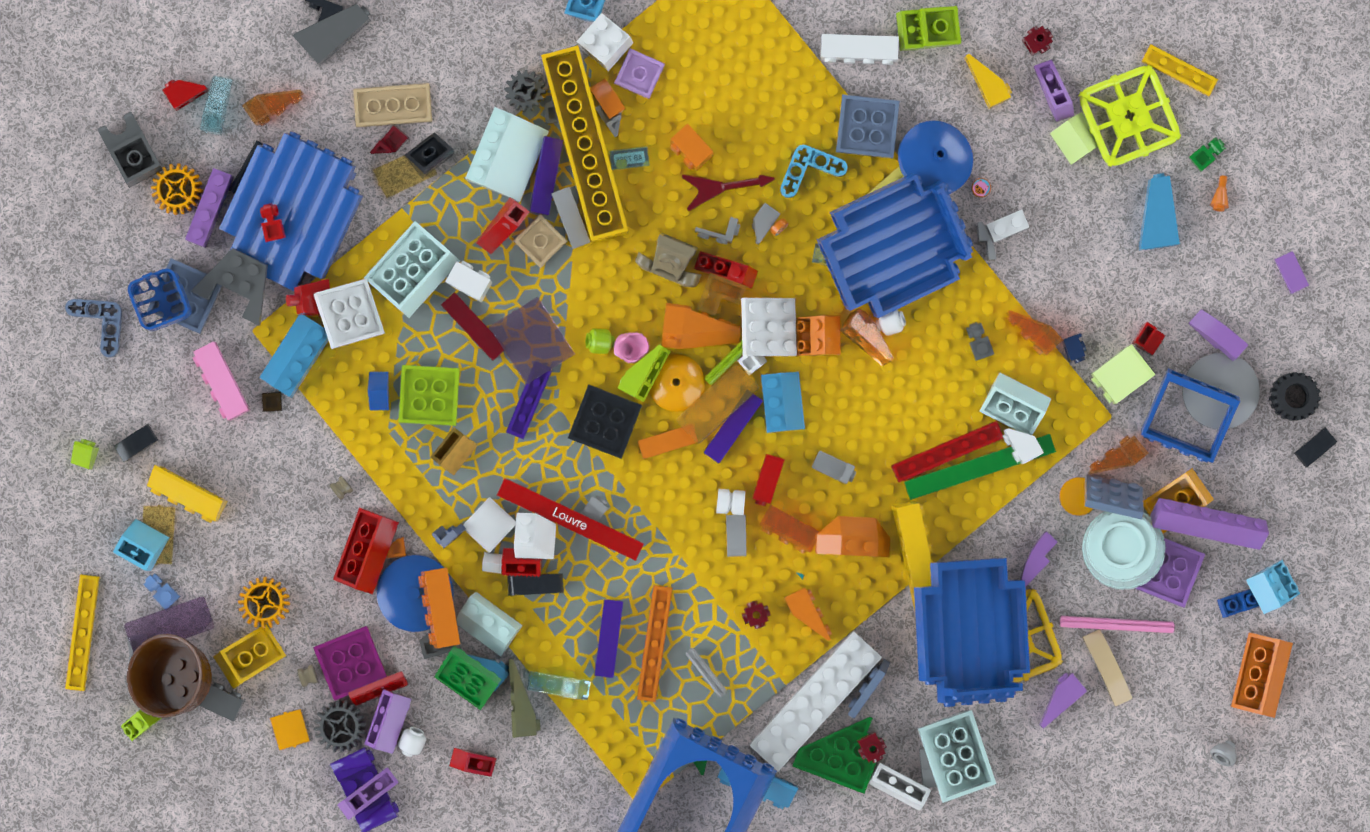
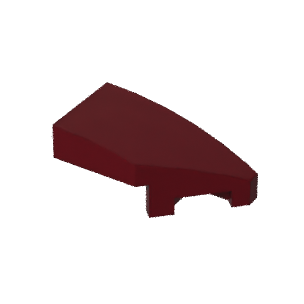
(391, 141)

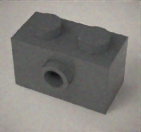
(223, 702)

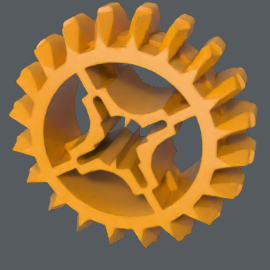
(183, 182)
(261, 611)

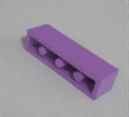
(209, 208)

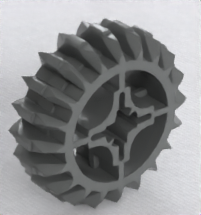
(348, 731)

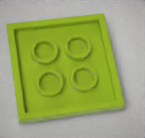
(429, 395)

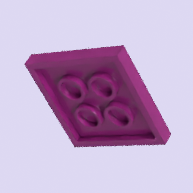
(350, 662)

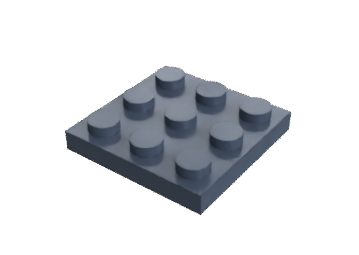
(867, 126)
(200, 306)
(1114, 496)

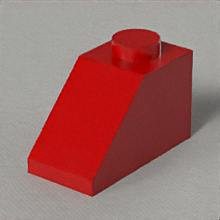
(182, 92)
(472, 762)

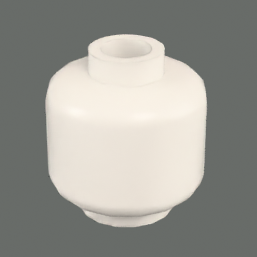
(891, 322)
(412, 741)

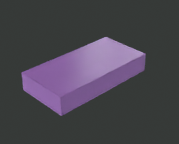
(1291, 272)

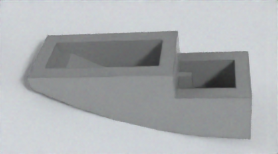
(571, 217)

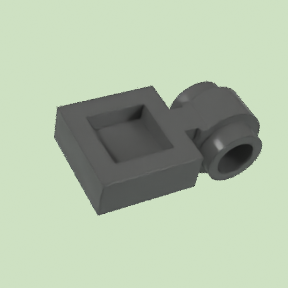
(981, 346)

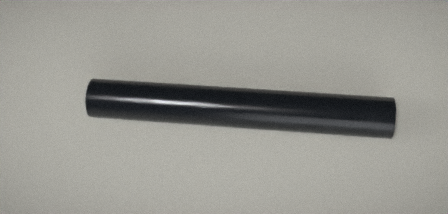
(238, 178)

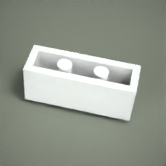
(899, 786)

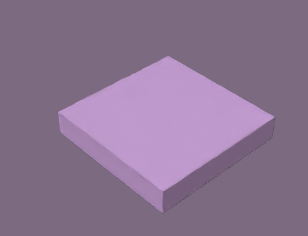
(639, 73)

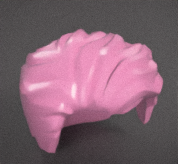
(631, 347)

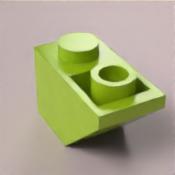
(84, 453)
(138, 724)

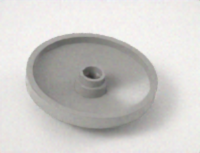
(1229, 375)

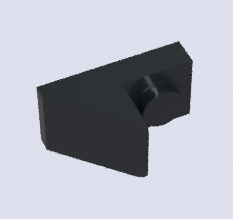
(328, 8)

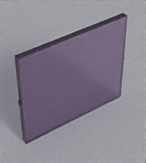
(532, 340)

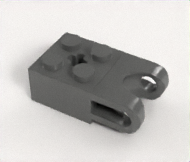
(129, 146)

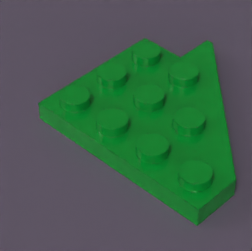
(838, 757)

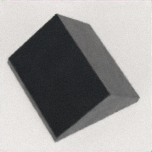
(429, 154)

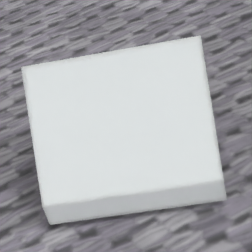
(492, 562)

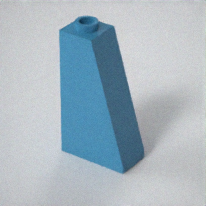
(1159, 216)

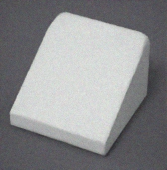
(751, 363)

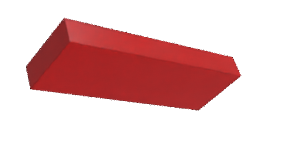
(375, 689)

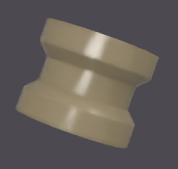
(341, 487)
(307, 675)

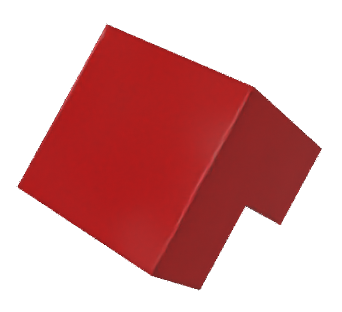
(1148, 338)

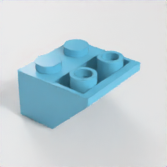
(141, 545)
(1273, 587)

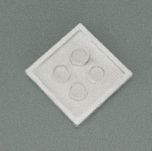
(349, 313)
(768, 326)

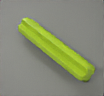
(724, 364)

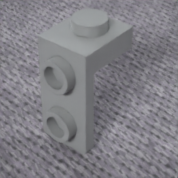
(733, 229)
(834, 467)
(595, 508)

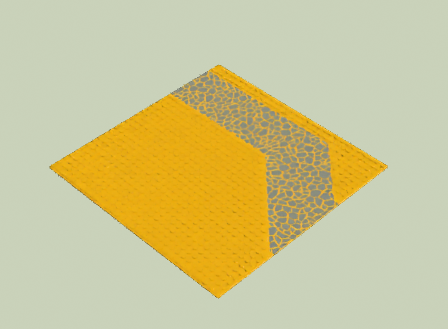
(753, 99)

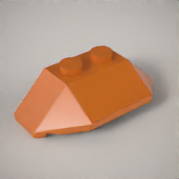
(853, 537)

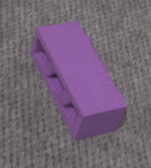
(388, 721)

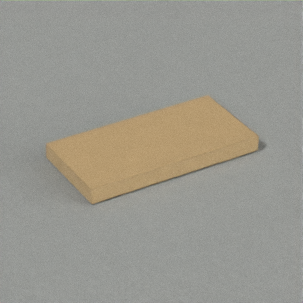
(392, 105)

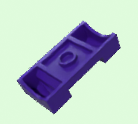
(353, 773)

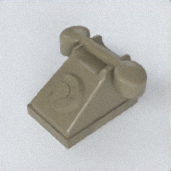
(671, 261)

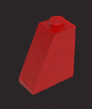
(767, 480)

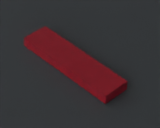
(473, 326)

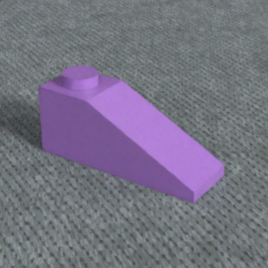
(1054, 91)
(1063, 696)
(367, 793)

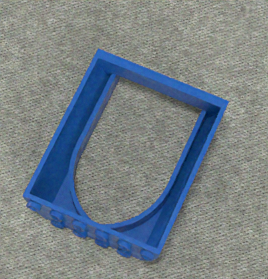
(688, 744)

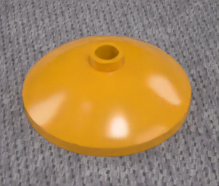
(687, 392)

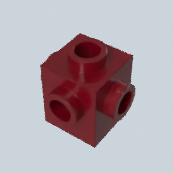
(1034, 46)
(750, 609)
(872, 740)

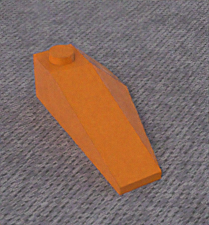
(691, 329)

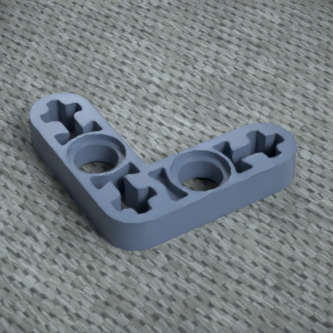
(107, 320)

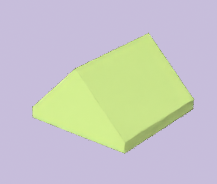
(1074, 138)

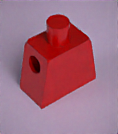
(304, 298)

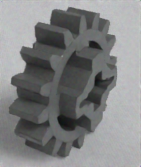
(517, 93)

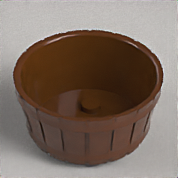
(168, 676)

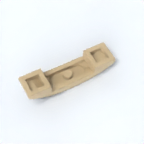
(1107, 667)

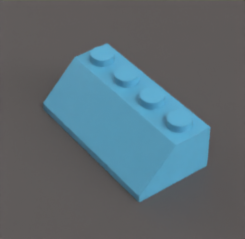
(295, 355)
(779, 791)

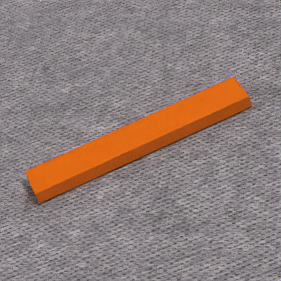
(654, 643)

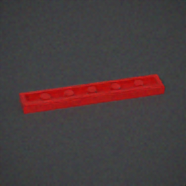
(947, 451)

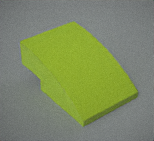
(928, 28)

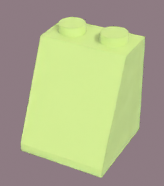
(1122, 374)

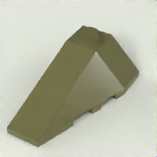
(523, 714)

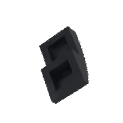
(136, 443)
(1315, 447)

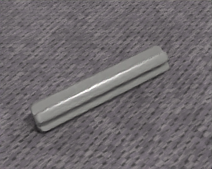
(706, 672)

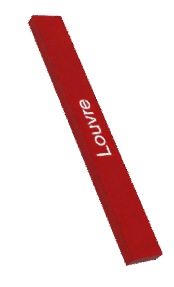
(570, 519)

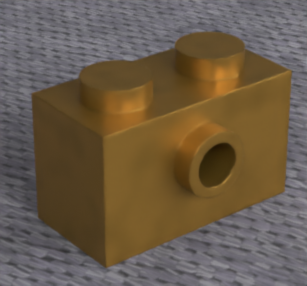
(460, 450)

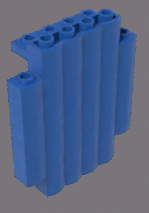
(310, 200)
(895, 245)
(972, 631)

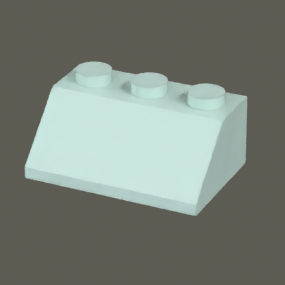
(1015, 404)
(488, 623)

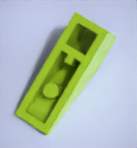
(643, 374)

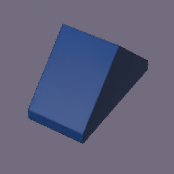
(378, 390)

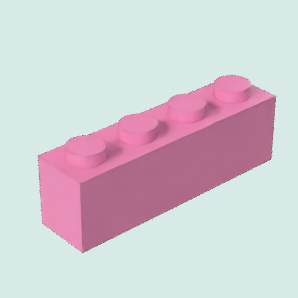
(221, 381)

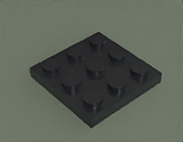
(604, 421)

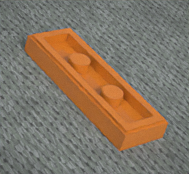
(664, 443)

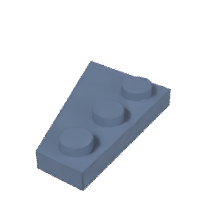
(868, 688)

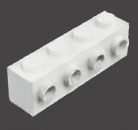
(859, 48)

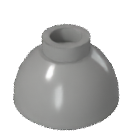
(1224, 753)

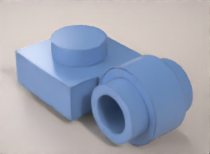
(165, 595)

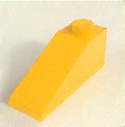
(990, 85)

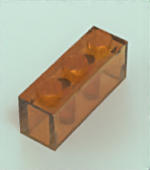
(789, 529)

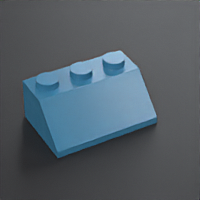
(782, 402)

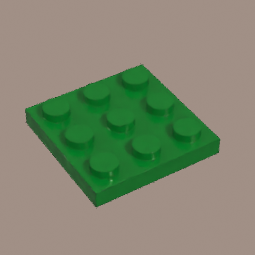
(467, 677)

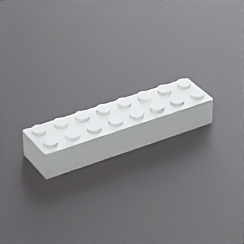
(815, 701)

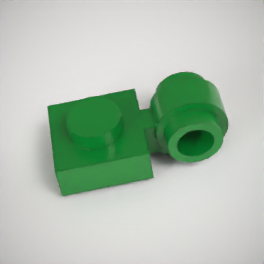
(1203, 157)

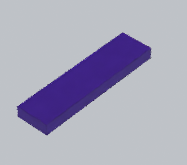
(546, 175)
(527, 406)
(732, 428)
(608, 638)

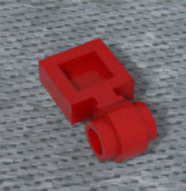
(273, 228)

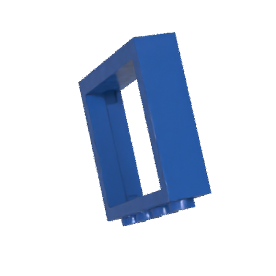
(1203, 388)

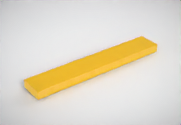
(82, 632)

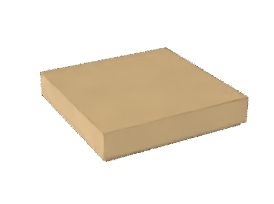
(540, 241)

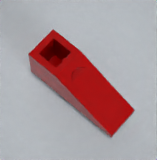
(502, 225)
(726, 268)

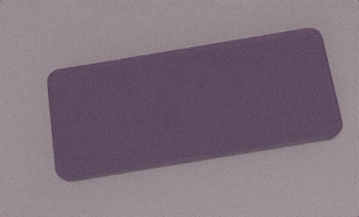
(180, 620)

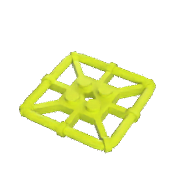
(1134, 104)

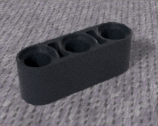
(535, 585)

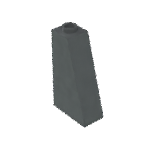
(330, 34)

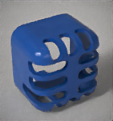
(135, 289)

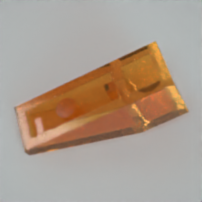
(865, 334)

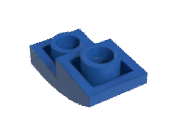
(1237, 603)

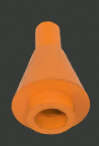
(1220, 198)

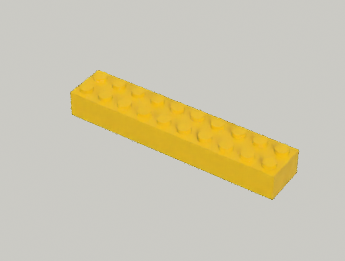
(584, 143)

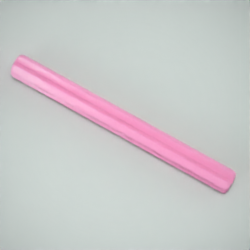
(1117, 624)

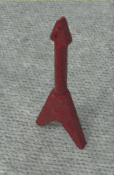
(710, 188)

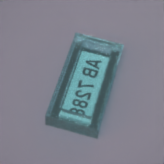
(629, 158)

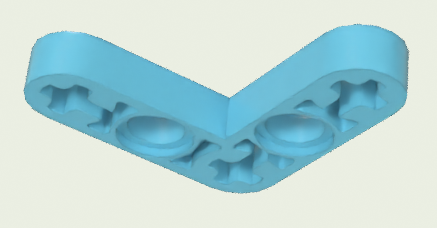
(810, 161)

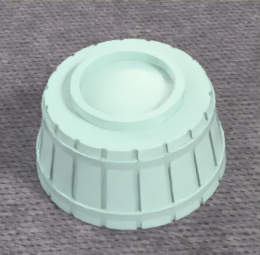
(1123, 550)

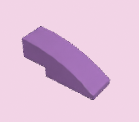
(1218, 334)
(1036, 559)

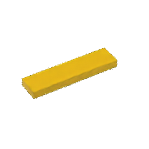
(1179, 70)

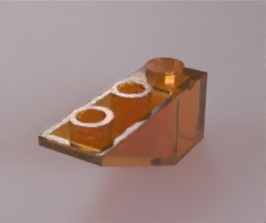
(266, 105)
(1039, 333)
(1125, 455)

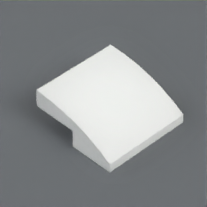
(489, 525)

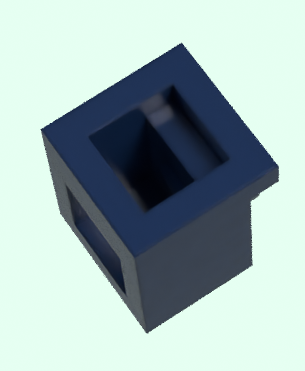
(1074, 348)

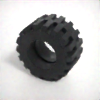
(1311, 396)

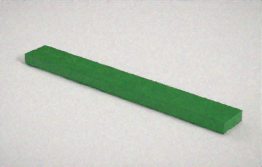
(970, 470)

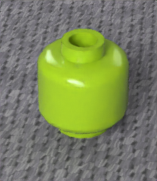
(599, 341)

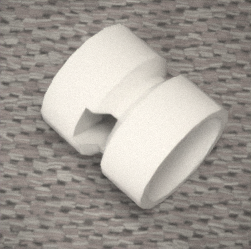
(730, 502)

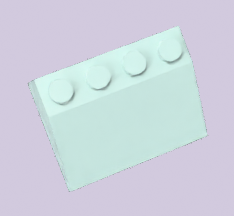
(506, 154)
(411, 269)
(957, 755)

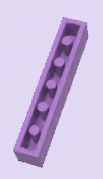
(1209, 523)

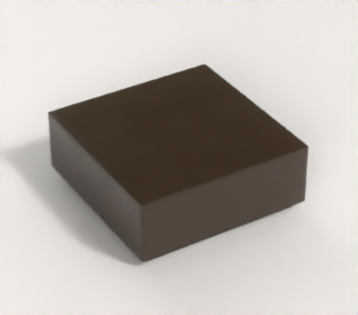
(272, 401)

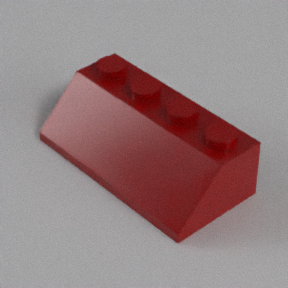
(365, 551)

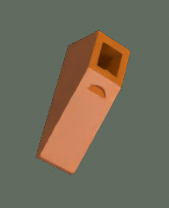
(802, 608)

